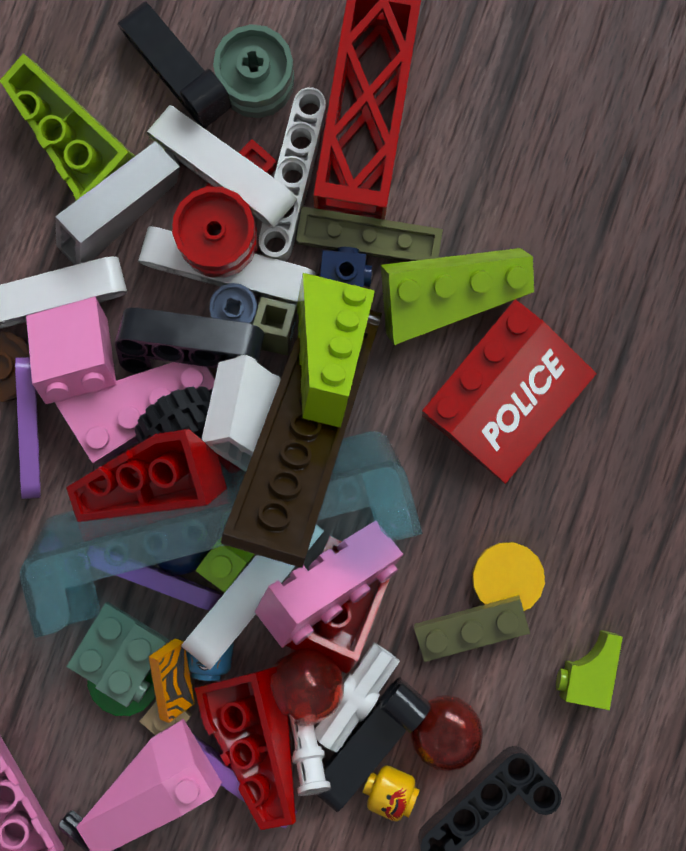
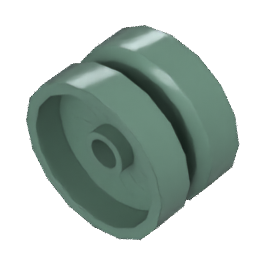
(252, 50)

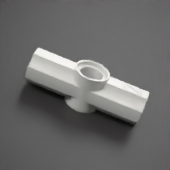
(359, 697)

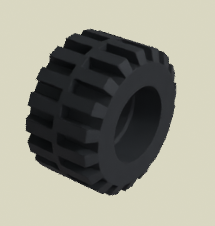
(175, 412)

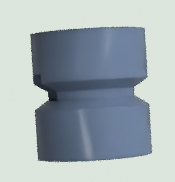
(233, 303)

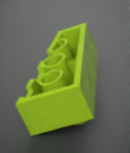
(70, 135)
(447, 289)
(331, 337)

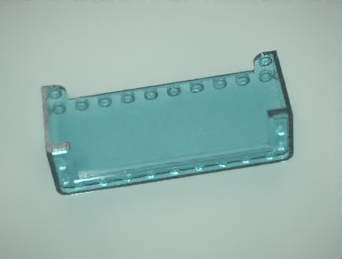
(73, 554)

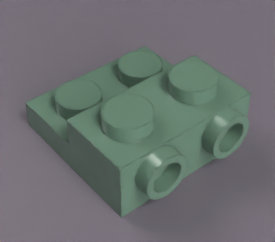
(117, 655)

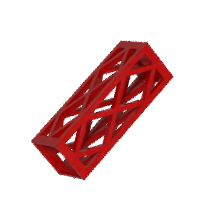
(382, 15)

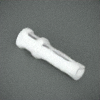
(308, 759)

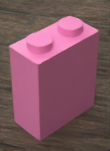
(70, 350)

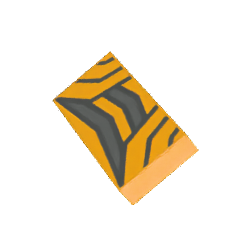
(171, 680)

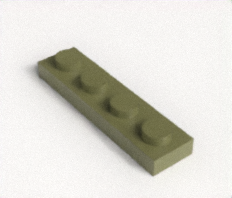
(369, 235)

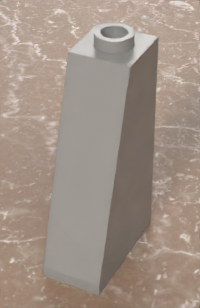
(115, 204)

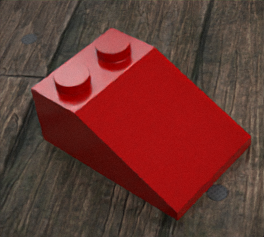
(346, 633)

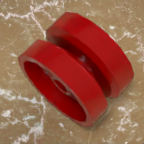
(194, 229)

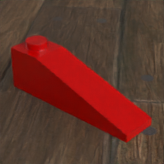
(154, 476)
(253, 743)

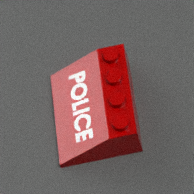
(509, 391)

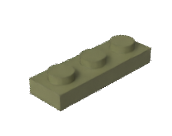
(471, 628)

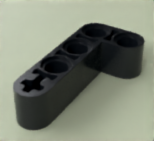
(194, 87)
(182, 339)
(371, 740)
(484, 809)

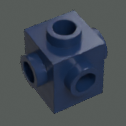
(346, 260)

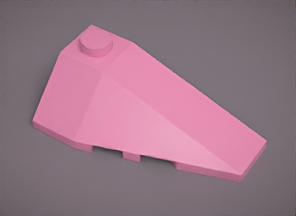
(154, 789)

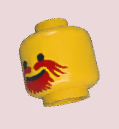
(391, 793)

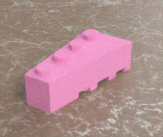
(107, 418)
(332, 579)
(21, 816)

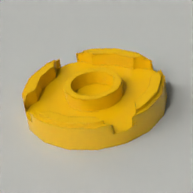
(507, 572)

